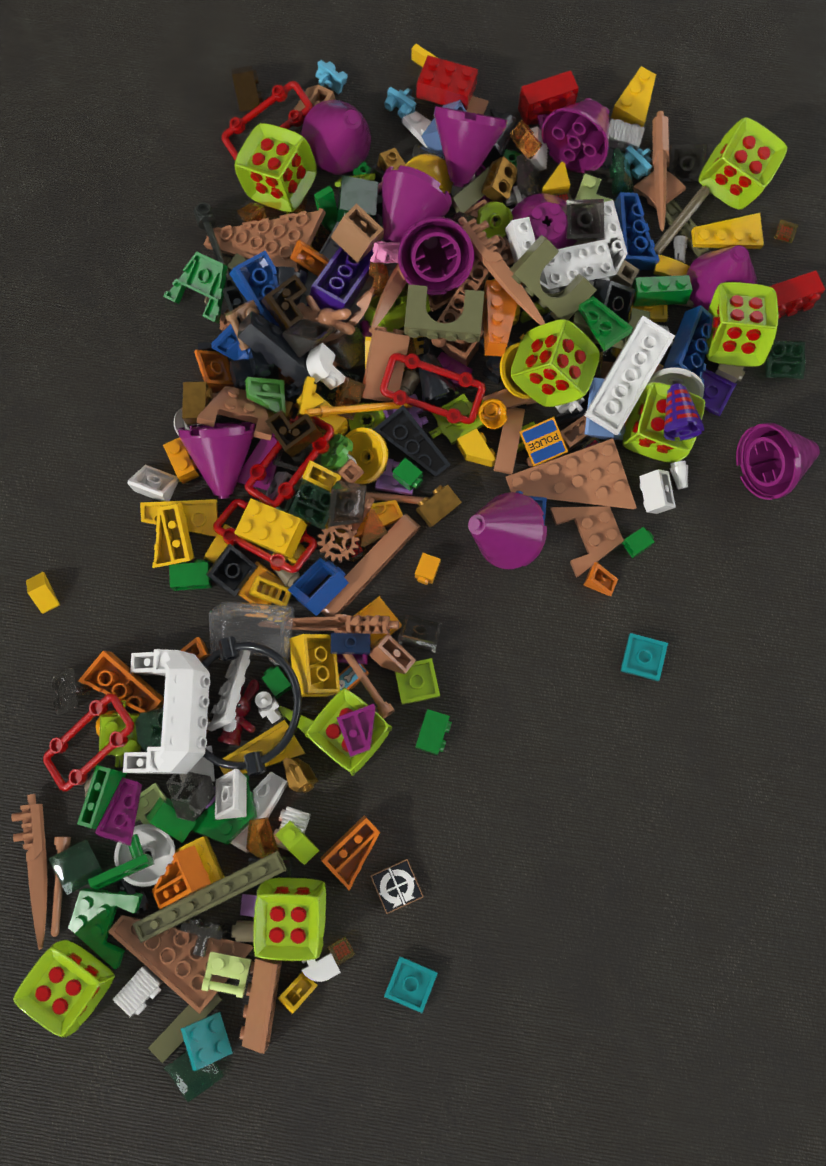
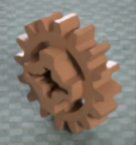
(332, 546)

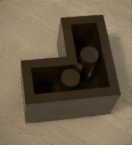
(245, 87)
(281, 302)
(296, 435)

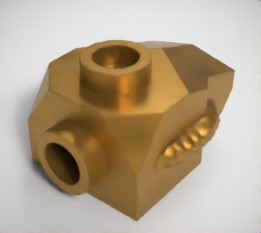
(299, 775)

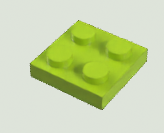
(418, 682)

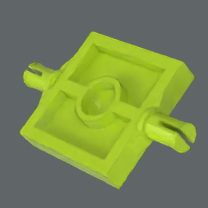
(458, 429)
(111, 723)

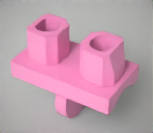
(385, 252)

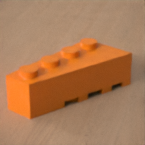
(498, 318)
(113, 676)

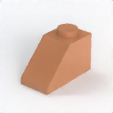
(391, 655)

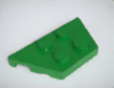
(225, 829)

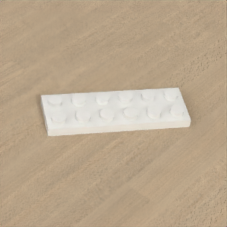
(629, 375)

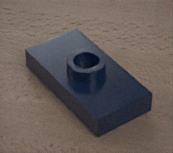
(350, 643)

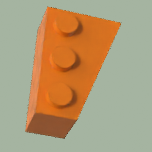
(350, 851)
(183, 877)

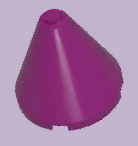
(337, 136)
(466, 140)
(408, 198)
(436, 255)
(718, 267)
(219, 452)
(773, 459)
(509, 530)

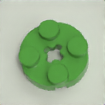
(337, 452)

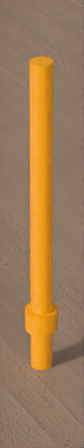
(325, 411)

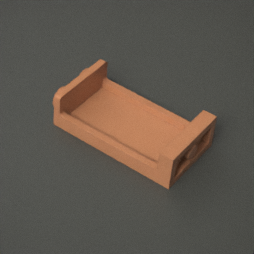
(382, 346)

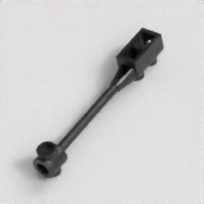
(206, 220)

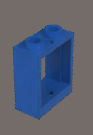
(312, 579)

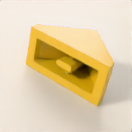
(558, 181)
(320, 476)
(42, 593)
(297, 992)

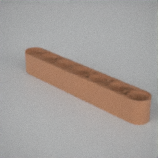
(471, 283)
(373, 563)

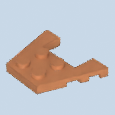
(234, 404)
(596, 529)

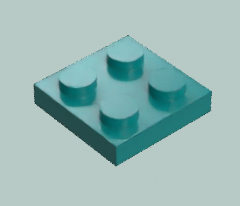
(644, 657)
(410, 984)
(206, 1041)

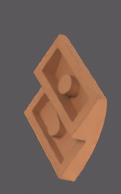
(647, 188)

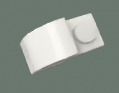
(321, 367)
(321, 969)

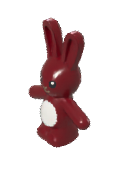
(232, 732)

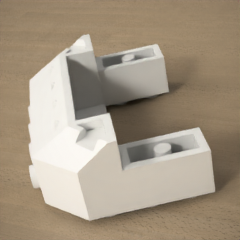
(591, 260)
(183, 713)

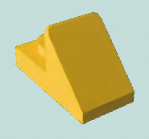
(307, 401)

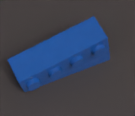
(635, 232)
(691, 342)

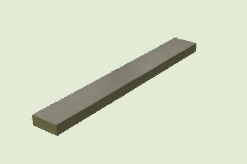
(209, 896)

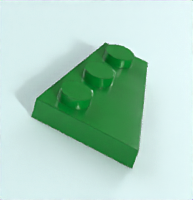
(604, 323)

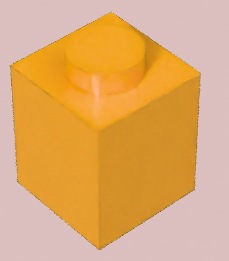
(427, 569)

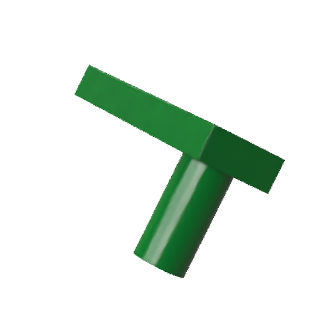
(326, 200)
(139, 862)

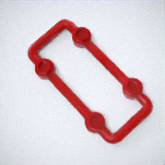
(279, 94)
(464, 379)
(286, 489)
(276, 561)
(116, 740)

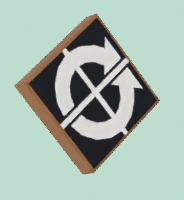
(397, 886)

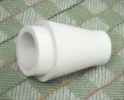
(680, 474)

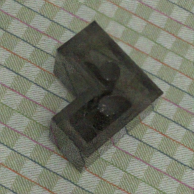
(190, 794)

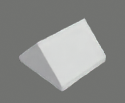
(154, 483)
(231, 795)

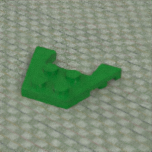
(204, 277)
(94, 918)

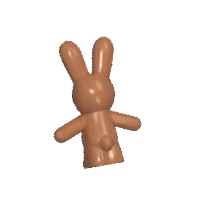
(326, 316)

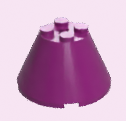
(578, 135)
(547, 218)

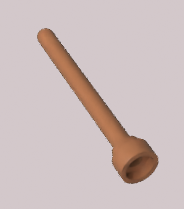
(399, 498)
(384, 708)
(61, 844)

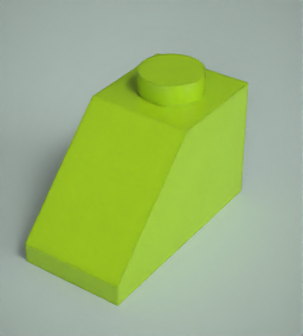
(297, 842)

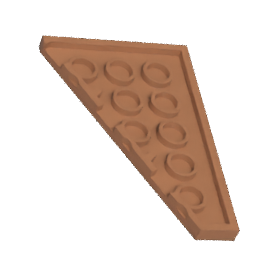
(274, 236)
(584, 476)
(172, 959)

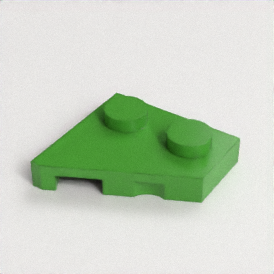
(266, 393)

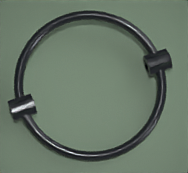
(255, 761)

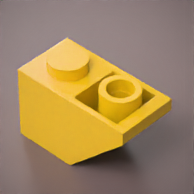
(475, 449)

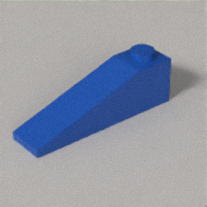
(255, 280)

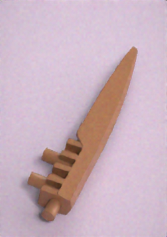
(660, 162)
(494, 262)
(389, 295)
(347, 624)
(36, 859)

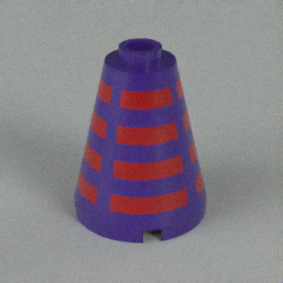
(681, 415)

